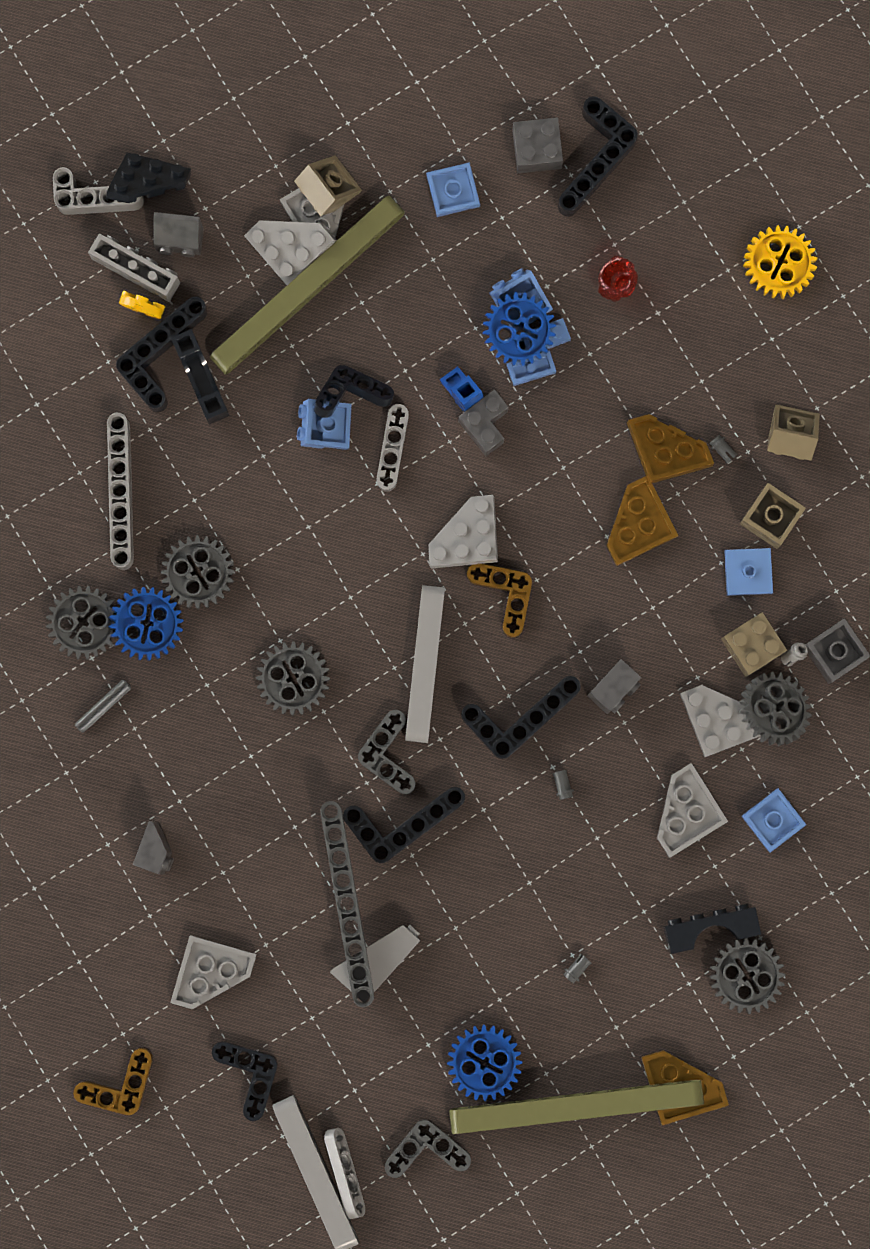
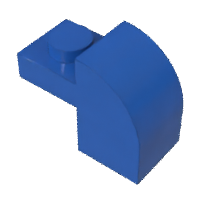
(462, 389)

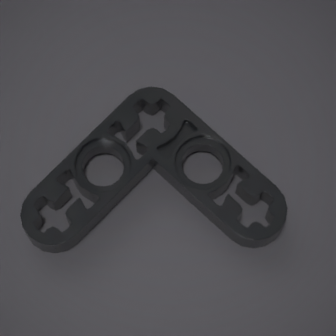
(344, 384)
(258, 1074)

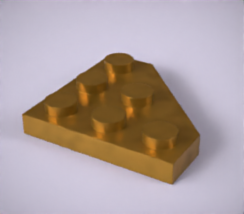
(666, 449)
(639, 523)
(666, 1068)

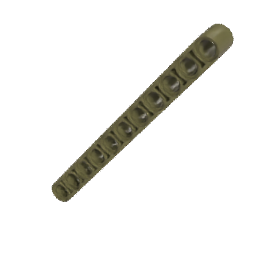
(307, 285)
(576, 1106)

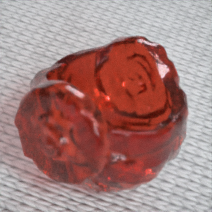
(617, 279)

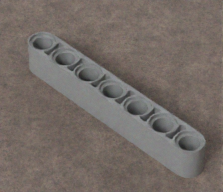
(115, 481)
(425, 664)
(315, 1173)

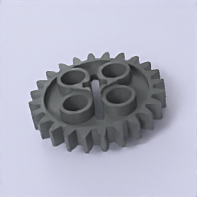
(180, 582)
(66, 610)
(275, 688)
(764, 723)
(764, 964)

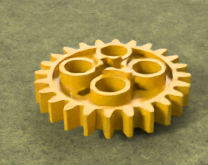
(798, 270)

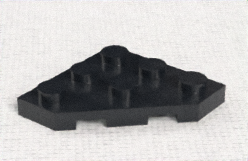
(145, 176)

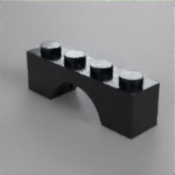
(200, 376)
(682, 935)

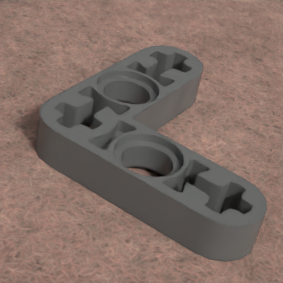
(380, 759)
(421, 1142)

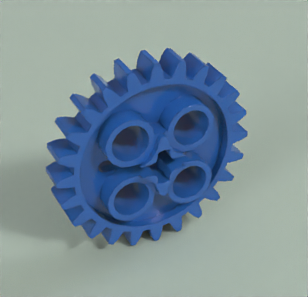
(527, 309)
(125, 619)
(473, 1081)

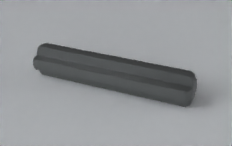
(102, 706)

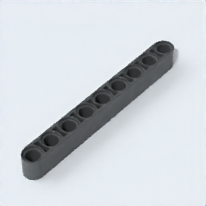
(345, 915)

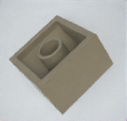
(327, 185)
(793, 432)

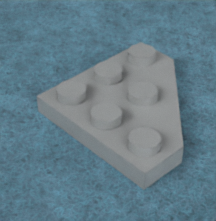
(301, 210)
(289, 245)
(468, 536)
(715, 719)
(687, 812)
(209, 970)

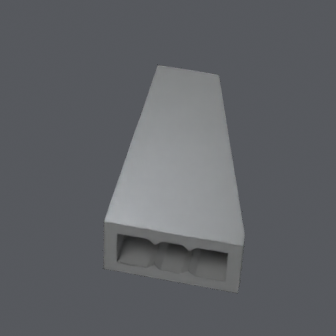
(383, 958)

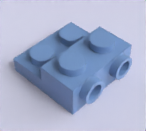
(521, 282)
(324, 432)

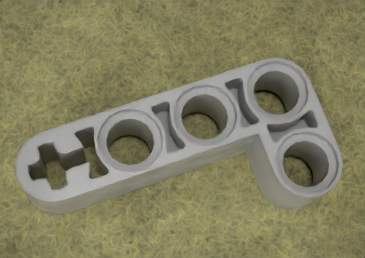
(77, 196)

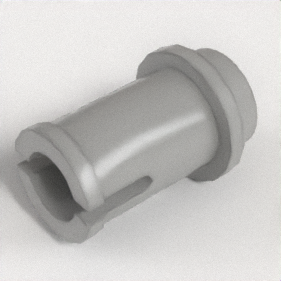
(797, 652)

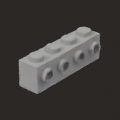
(134, 267)

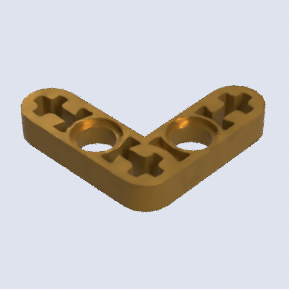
(514, 592)
(119, 1096)

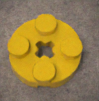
(141, 304)

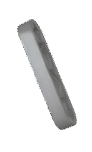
(390, 447)
(344, 1173)

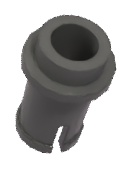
(722, 447)
(563, 785)
(577, 968)

